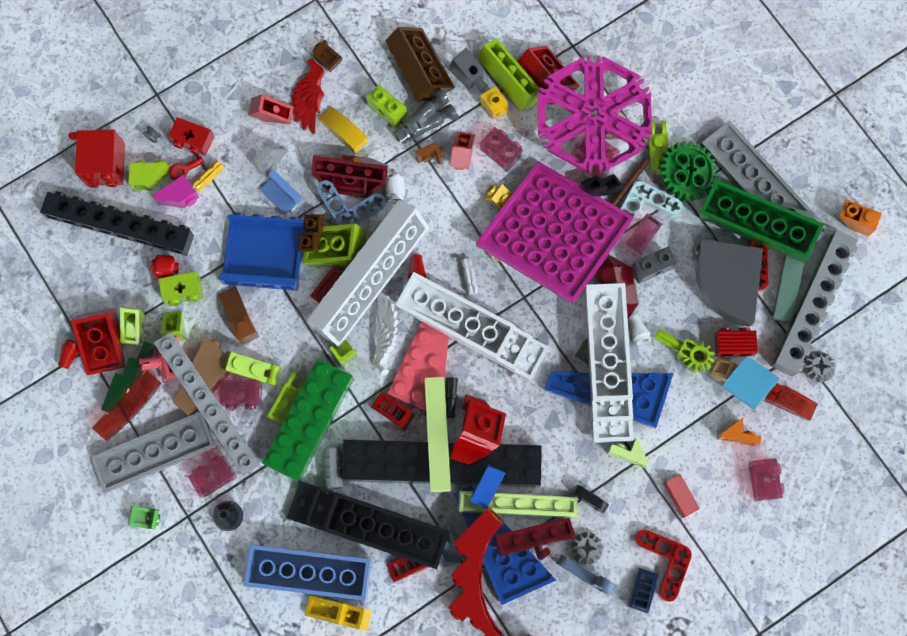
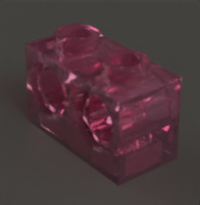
(497, 152)

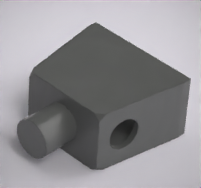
(468, 70)

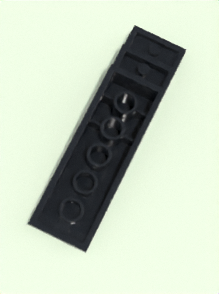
(368, 524)

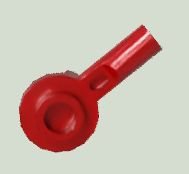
(178, 169)

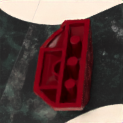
(350, 173)
(614, 272)

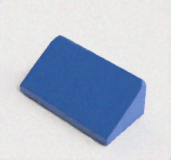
(487, 486)

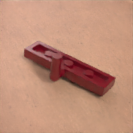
(535, 538)

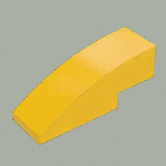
(344, 130)

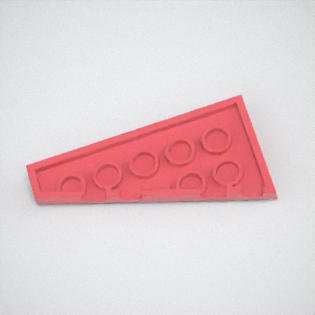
(423, 360)

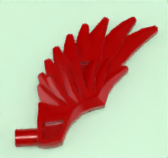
(308, 96)

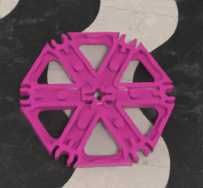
(594, 100)

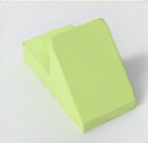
(635, 455)

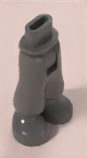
(426, 118)

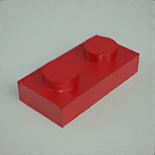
(326, 284)

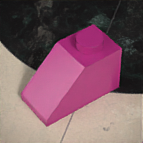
(177, 194)

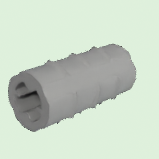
(333, 468)

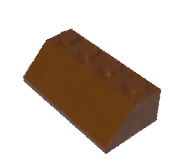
(418, 62)

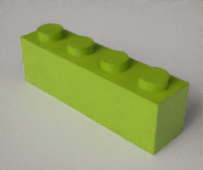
(509, 74)

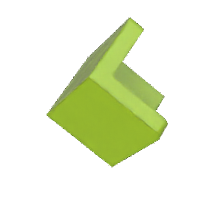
(344, 353)

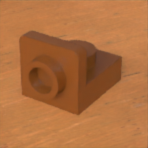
(427, 153)

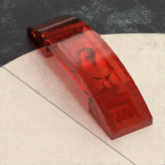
(128, 407)

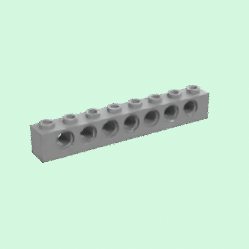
(846, 246)
(206, 403)

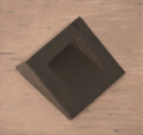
(583, 353)

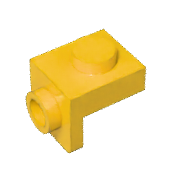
(498, 195)

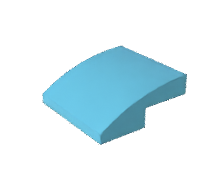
(750, 382)

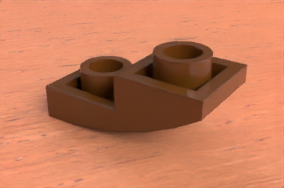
(311, 237)

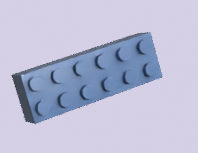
(308, 572)

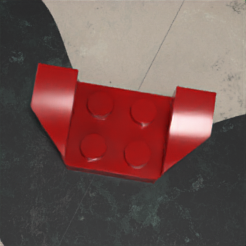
(479, 432)

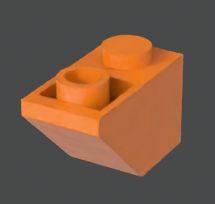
(859, 218)

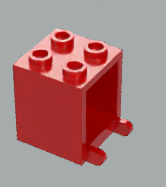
(99, 157)

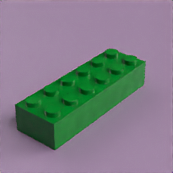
(761, 221)
(308, 420)

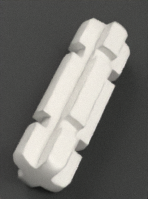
(469, 276)

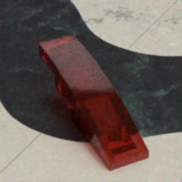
(791, 401)

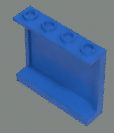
(262, 252)

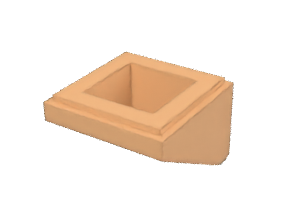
(723, 369)

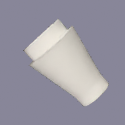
(638, 330)

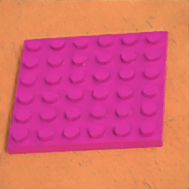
(554, 232)

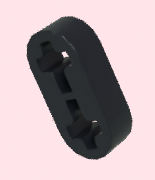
(590, 499)

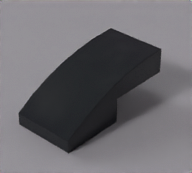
(600, 187)

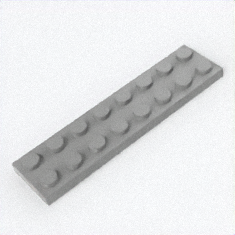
(751, 170)

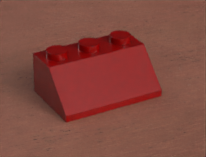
(540, 63)

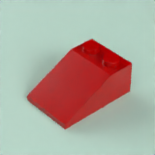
(99, 341)

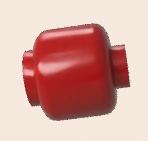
(164, 266)

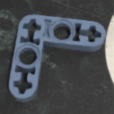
(344, 211)
(598, 582)

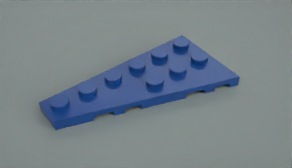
(647, 388)
(513, 573)

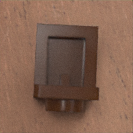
(326, 56)

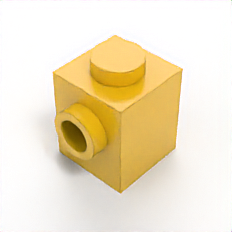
(494, 103)

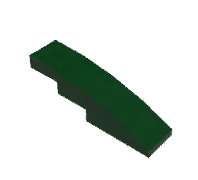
(123, 384)

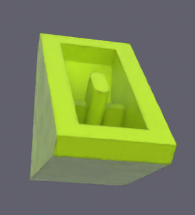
(174, 323)

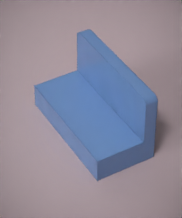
(280, 193)

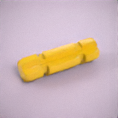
(208, 176)

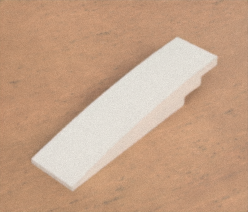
(472, 326)
(609, 363)

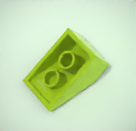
(337, 246)

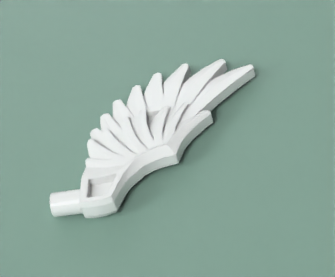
(384, 333)

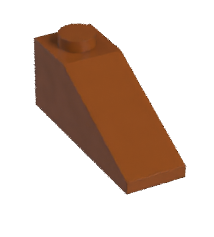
(238, 316)

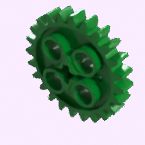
(672, 168)

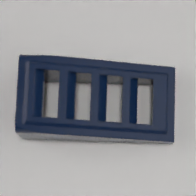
(632, 604)

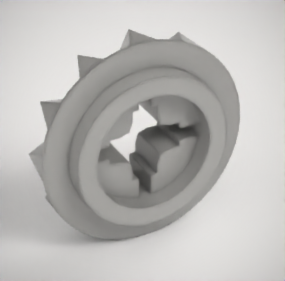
(815, 373)
(579, 554)

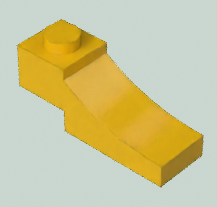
(338, 613)

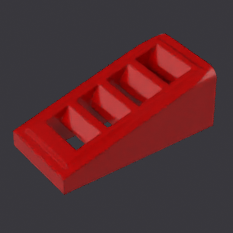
(406, 419)
(394, 574)

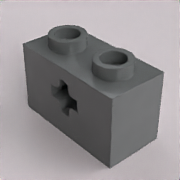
(653, 265)

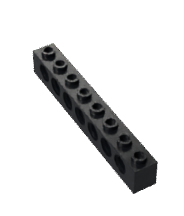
(56, 201)

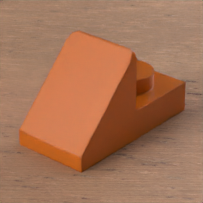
(735, 435)

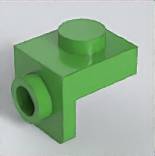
(144, 517)

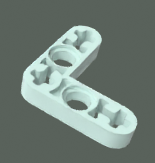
(641, 198)

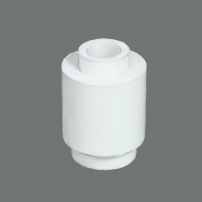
(395, 188)

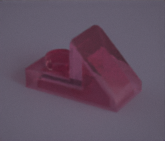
(644, 233)

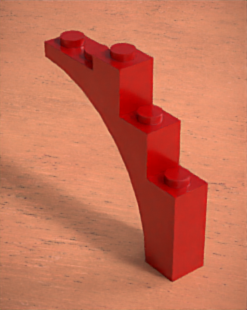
(468, 575)

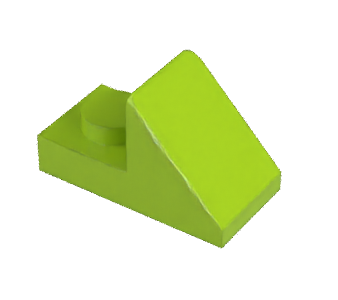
(131, 325)

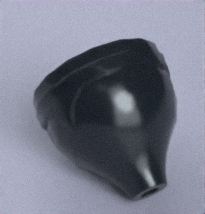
(228, 516)

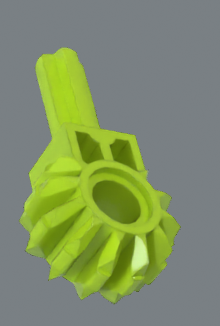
(687, 350)

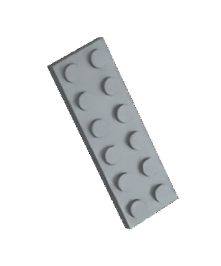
(153, 452)

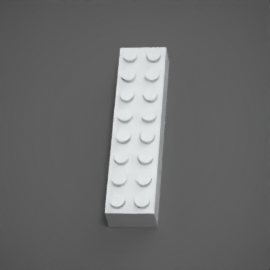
(368, 273)

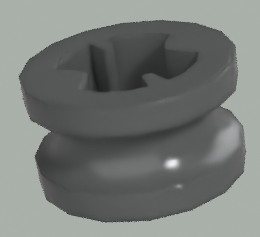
(151, 134)

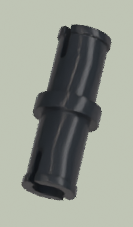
(451, 396)

